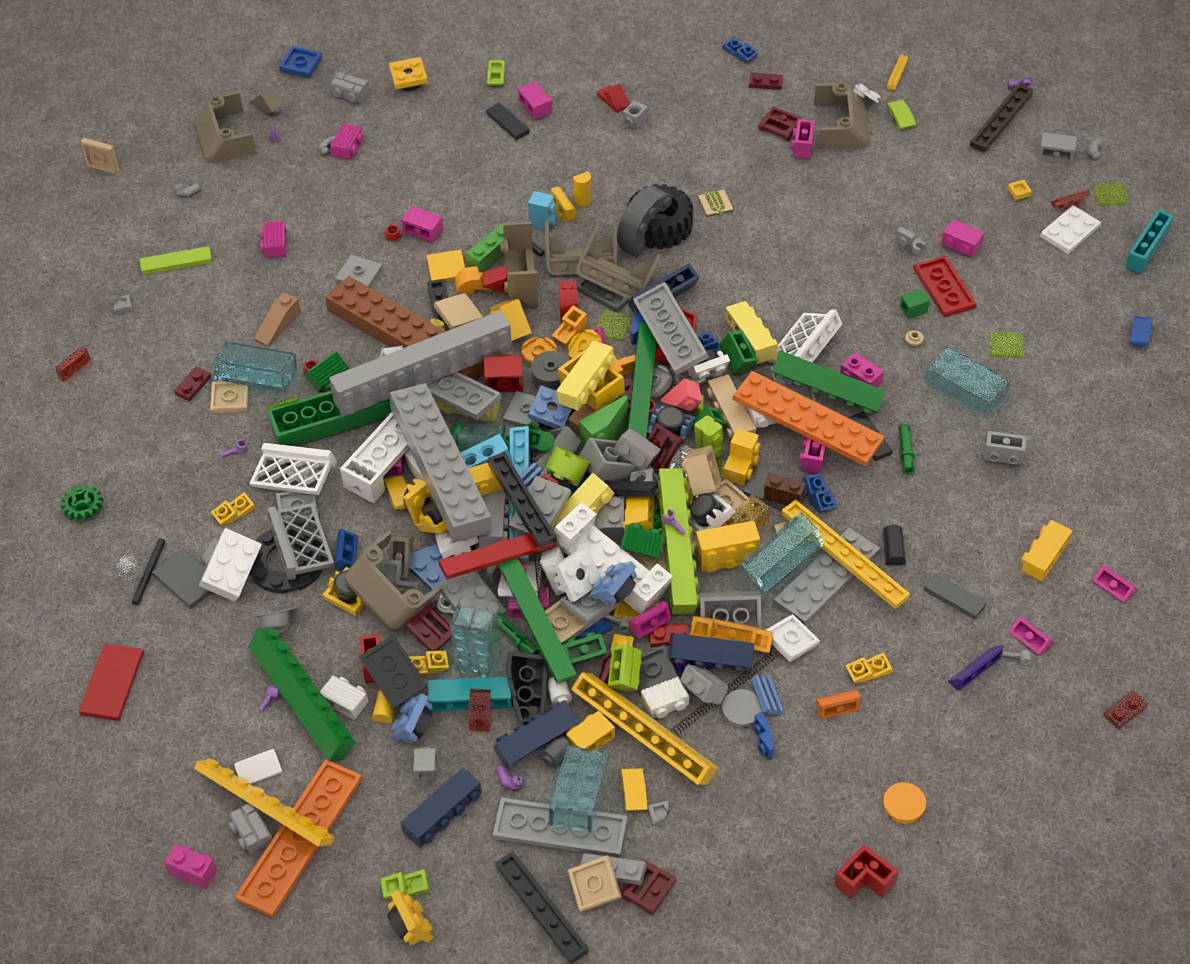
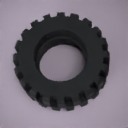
(675, 228)

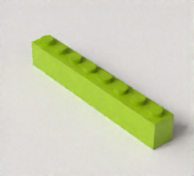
(678, 547)

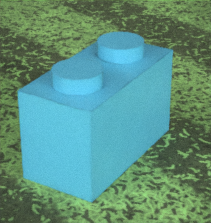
(541, 208)

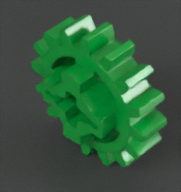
(82, 502)

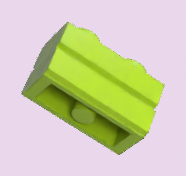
(709, 433)
(624, 668)

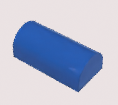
(345, 549)

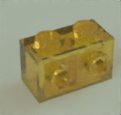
(751, 510)

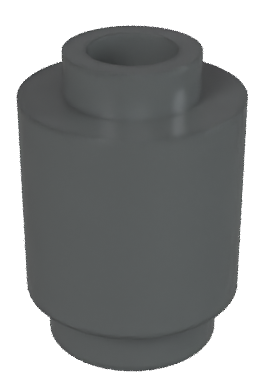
(555, 752)

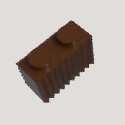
(783, 489)

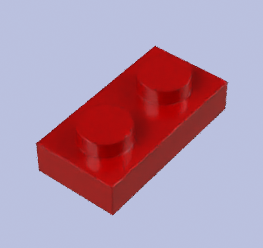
(661, 634)

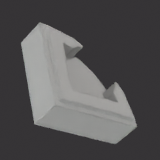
(123, 305)
(658, 812)

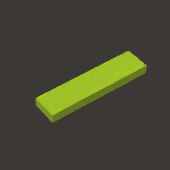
(175, 260)

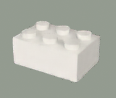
(230, 564)

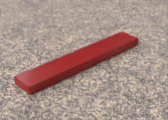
(490, 556)

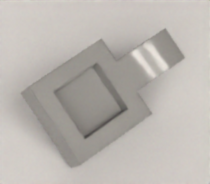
(907, 239)

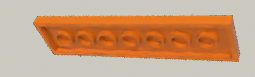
(809, 418)
(290, 852)

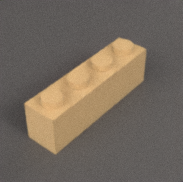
(735, 414)

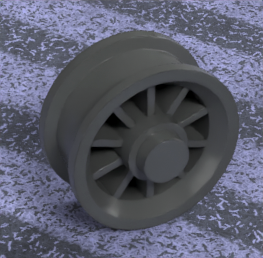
(545, 369)

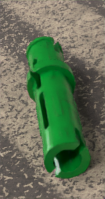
(907, 455)
(521, 641)

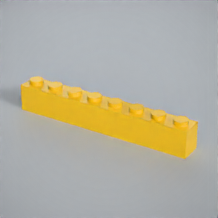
(645, 728)

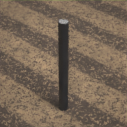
(148, 571)

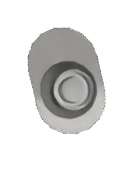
(275, 620)

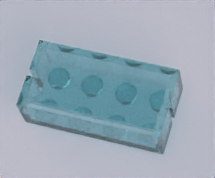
(255, 366)
(967, 381)
(783, 553)
(476, 647)
(578, 788)

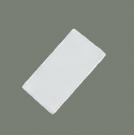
(259, 767)

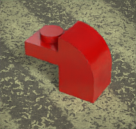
(567, 296)

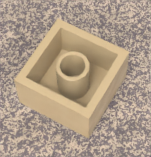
(701, 470)

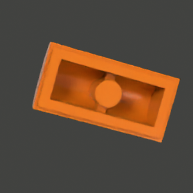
(838, 704)

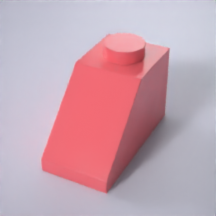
(684, 395)

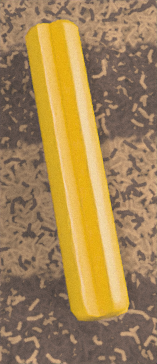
(897, 72)

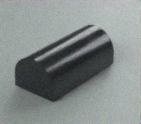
(894, 545)

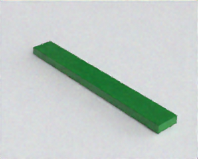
(642, 380)
(537, 621)

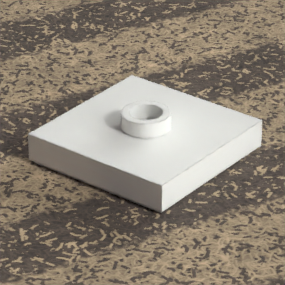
(792, 638)

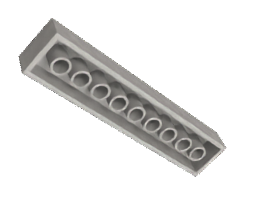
(421, 363)
(440, 463)

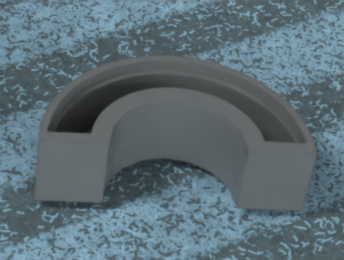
(637, 217)

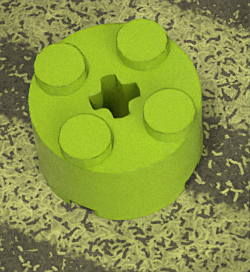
(566, 465)

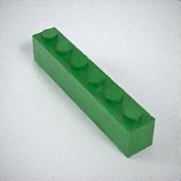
(827, 381)

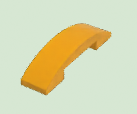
(732, 631)

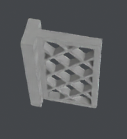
(283, 540)

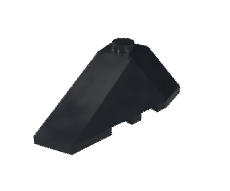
(527, 684)

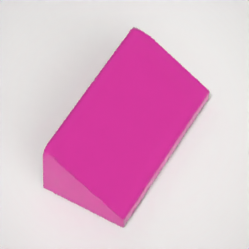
(1114, 584)
(1030, 636)

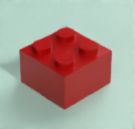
(504, 373)

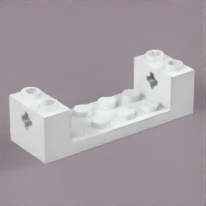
(373, 459)
(578, 531)

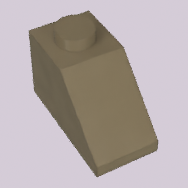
(268, 102)
(402, 549)

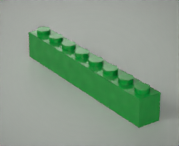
(301, 694)

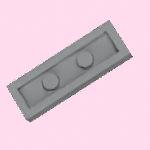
(625, 869)

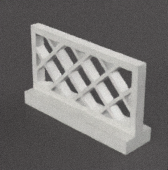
(814, 343)
(296, 456)

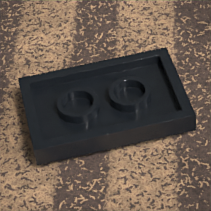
(393, 671)

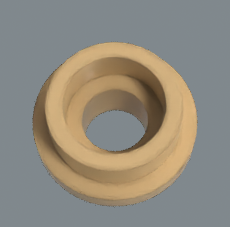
(914, 342)

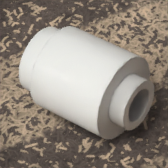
(558, 692)

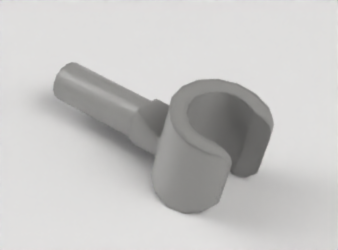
(623, 622)
(1024, 656)

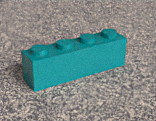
(1149, 241)
(454, 693)

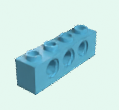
(479, 453)

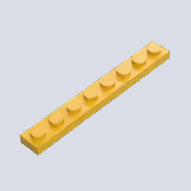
(852, 559)
(267, 804)

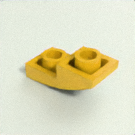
(396, 488)
(229, 512)
(431, 663)
(866, 670)
(634, 789)

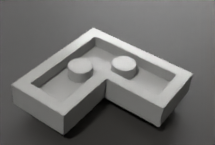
(392, 571)

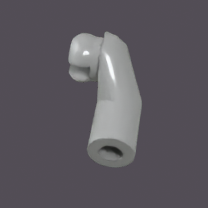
(323, 147)
(1093, 147)
(180, 191)

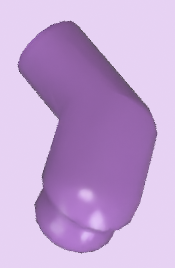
(1025, 81)
(507, 781)

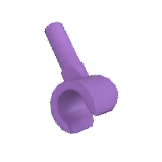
(273, 134)
(240, 448)
(671, 521)
(272, 692)

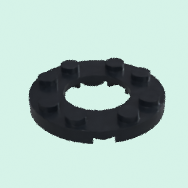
(278, 582)

